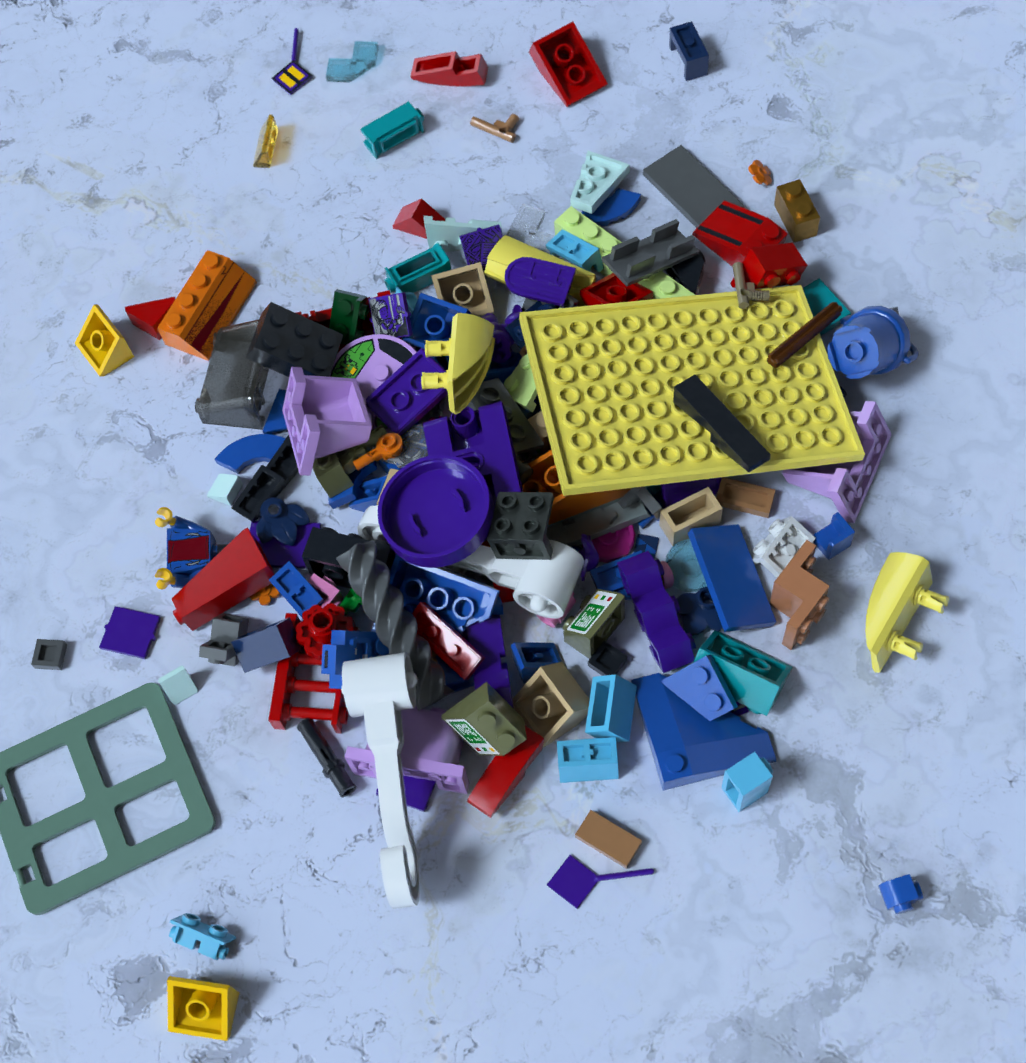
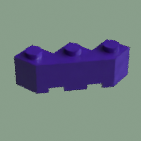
(656, 611)

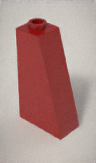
(224, 582)

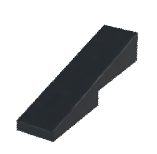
(725, 428)
(267, 482)

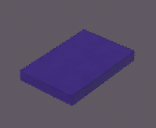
(401, 399)

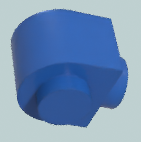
(900, 893)

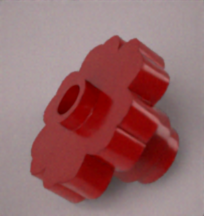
(318, 627)

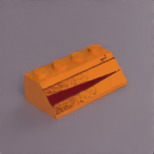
(206, 304)

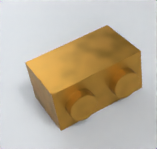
(796, 210)

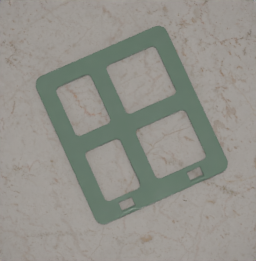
(100, 801)

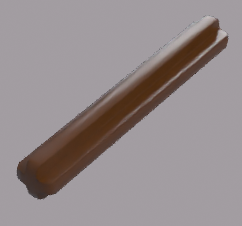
(804, 334)

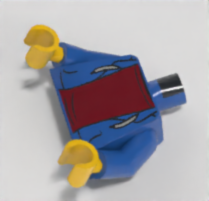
(188, 549)

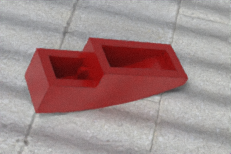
(450, 69)
(505, 774)

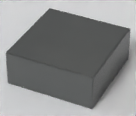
(49, 654)

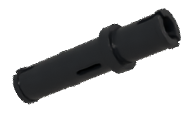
(332, 766)

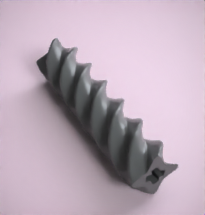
(393, 624)

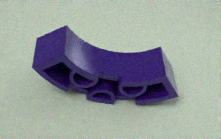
(489, 641)

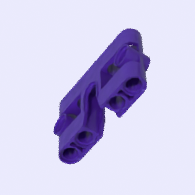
(482, 442)

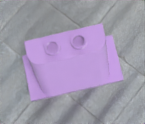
(323, 416)
(848, 481)
(428, 751)

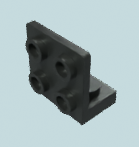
(521, 526)

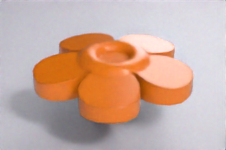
(760, 173)
(265, 594)

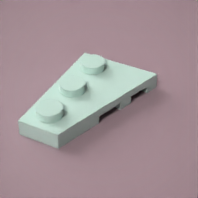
(597, 181)
(448, 231)

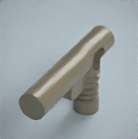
(746, 290)

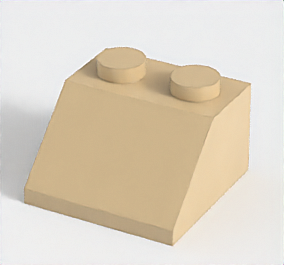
(464, 288)
(551, 702)

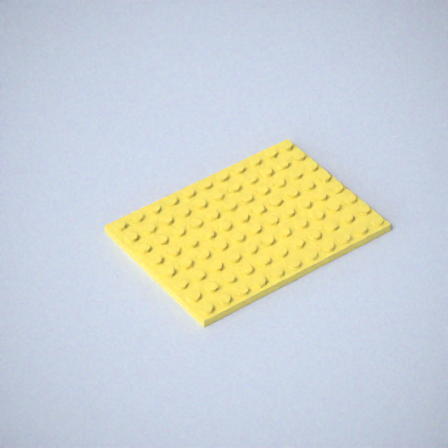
(612, 375)

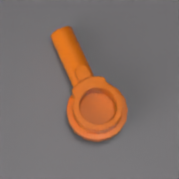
(387, 447)

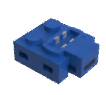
(348, 647)

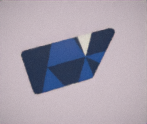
(646, 543)

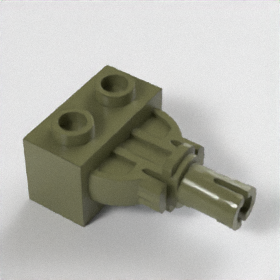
(335, 468)

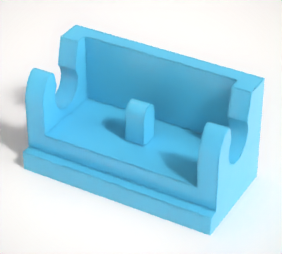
(575, 250)
(587, 760)

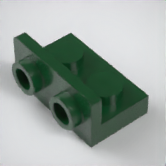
(348, 315)

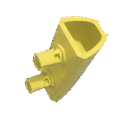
(509, 249)
(469, 359)
(892, 604)

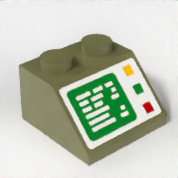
(595, 621)
(486, 722)

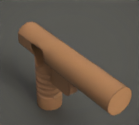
(499, 128)

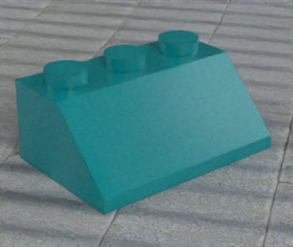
(749, 673)

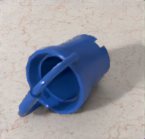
(871, 343)

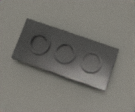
(641, 259)
(523, 434)

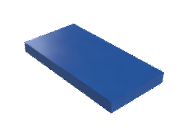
(731, 578)

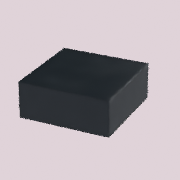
(607, 660)

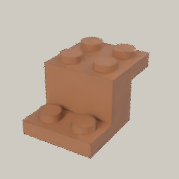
(800, 595)

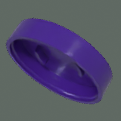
(436, 511)

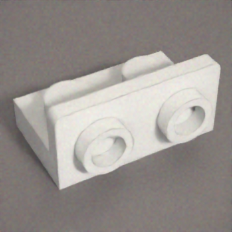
(781, 544)

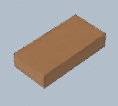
(745, 497)
(608, 839)

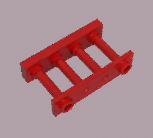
(286, 683)

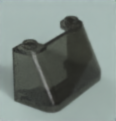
(232, 383)

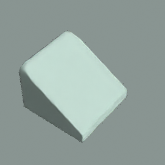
(225, 488)
(178, 685)

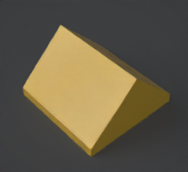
(102, 343)
(200, 1008)

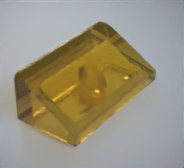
(266, 143)

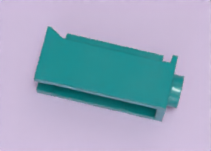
(392, 128)
(417, 271)

